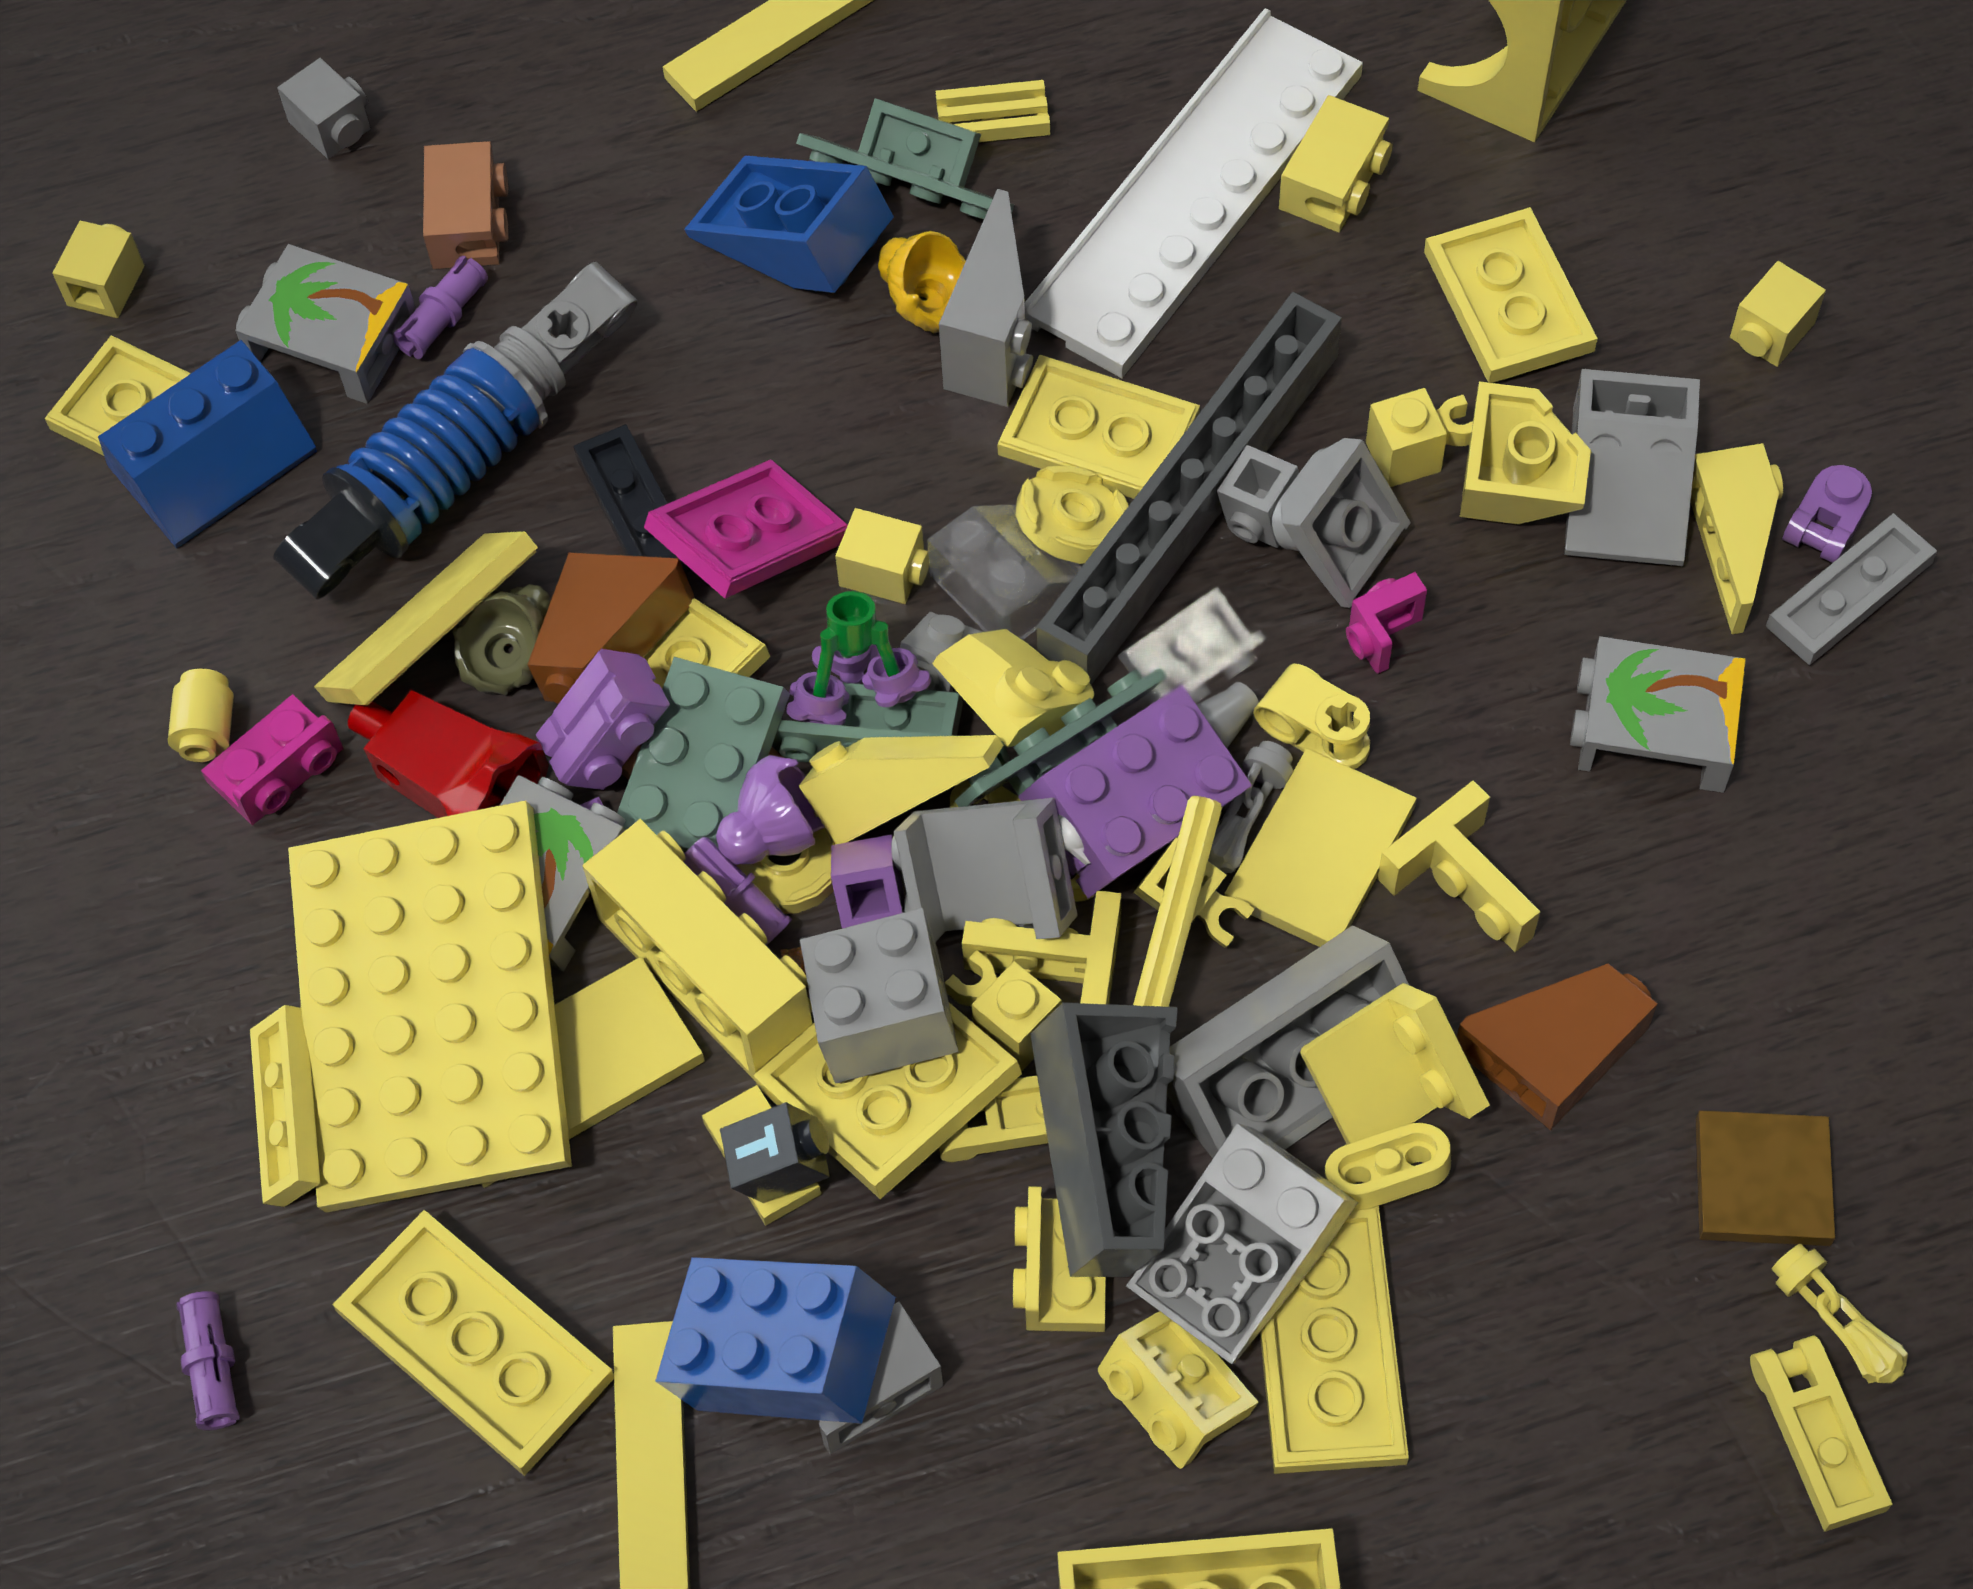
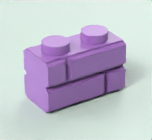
(603, 719)

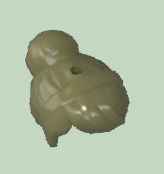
(492, 625)

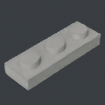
(1851, 589)

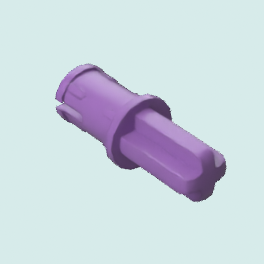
(740, 891)

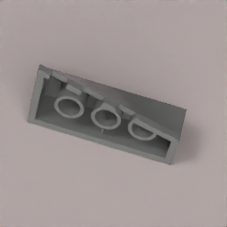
(1106, 1130)

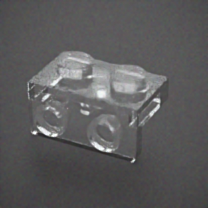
(1195, 647)

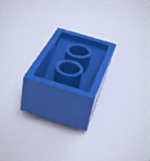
(794, 219)

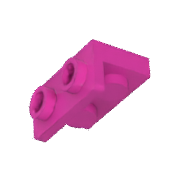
(273, 759)

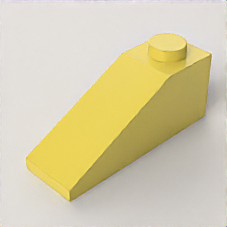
(1734, 510)
(887, 776)

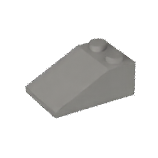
(985, 317)

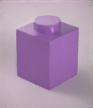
(866, 881)

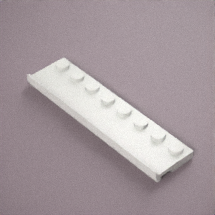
(1189, 194)

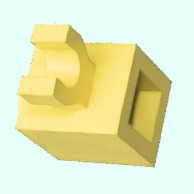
(1411, 435)
(1209, 901)
(1005, 1006)

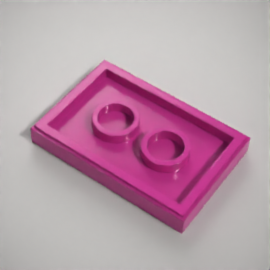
(746, 528)

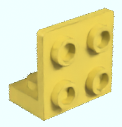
(1392, 1066)

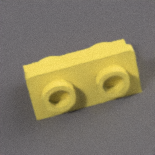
(1045, 1287)
(1174, 1386)

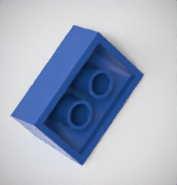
(207, 444)

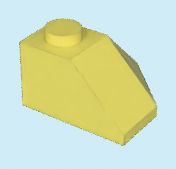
(1521, 459)

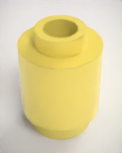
(200, 715)

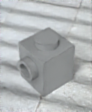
(325, 107)
(1252, 493)

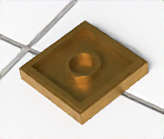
(1764, 1178)

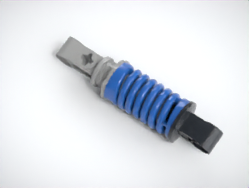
(451, 434)

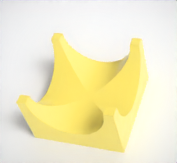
(1534, 72)

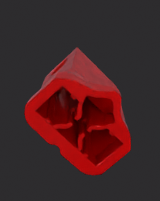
(443, 756)

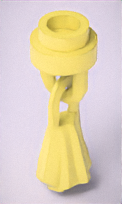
(1874, 1352)

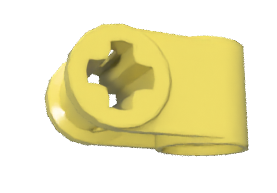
(1314, 714)

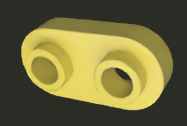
(1386, 1167)

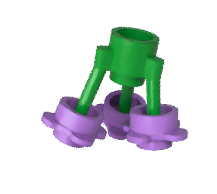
(848, 648)

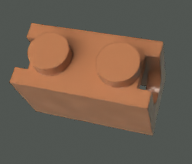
(463, 204)

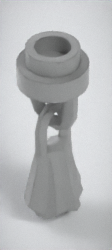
(1270, 767)

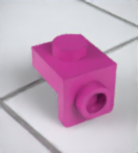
(1381, 612)

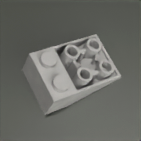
(1639, 466)
(1242, 1242)

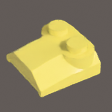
(1013, 684)

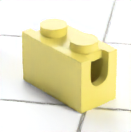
(1334, 164)

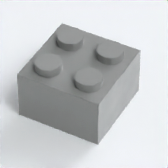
(878, 996)

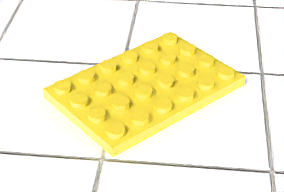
(428, 1007)

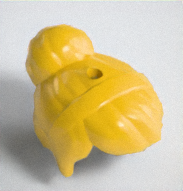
(921, 267)

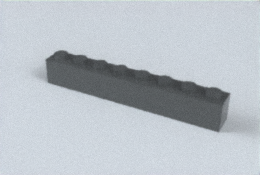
(1182, 495)

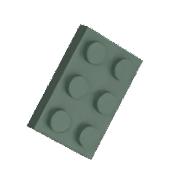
(701, 751)

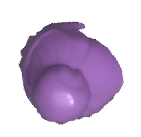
(770, 814)

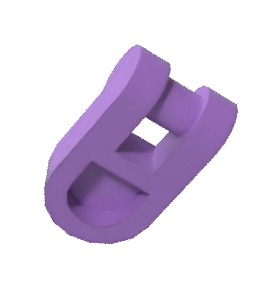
(1837, 499)

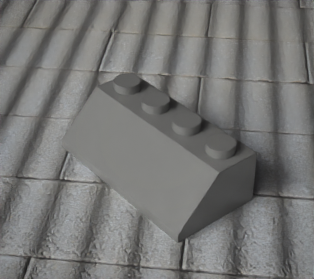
(1249, 1058)

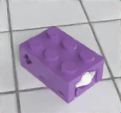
(1133, 786)

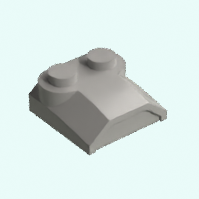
(1340, 517)

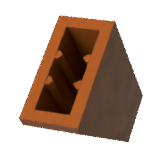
(605, 605)
(1558, 1039)

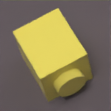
(98, 268)
(1777, 313)
(881, 556)

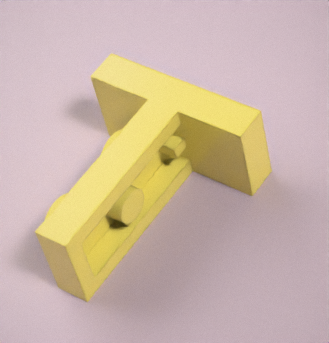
(1461, 868)
(1066, 958)

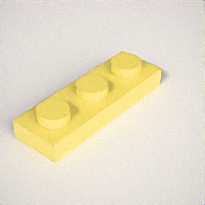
(284, 1107)

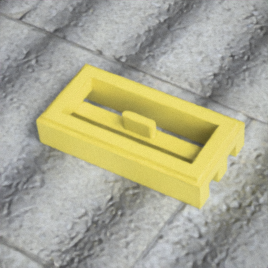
(993, 104)

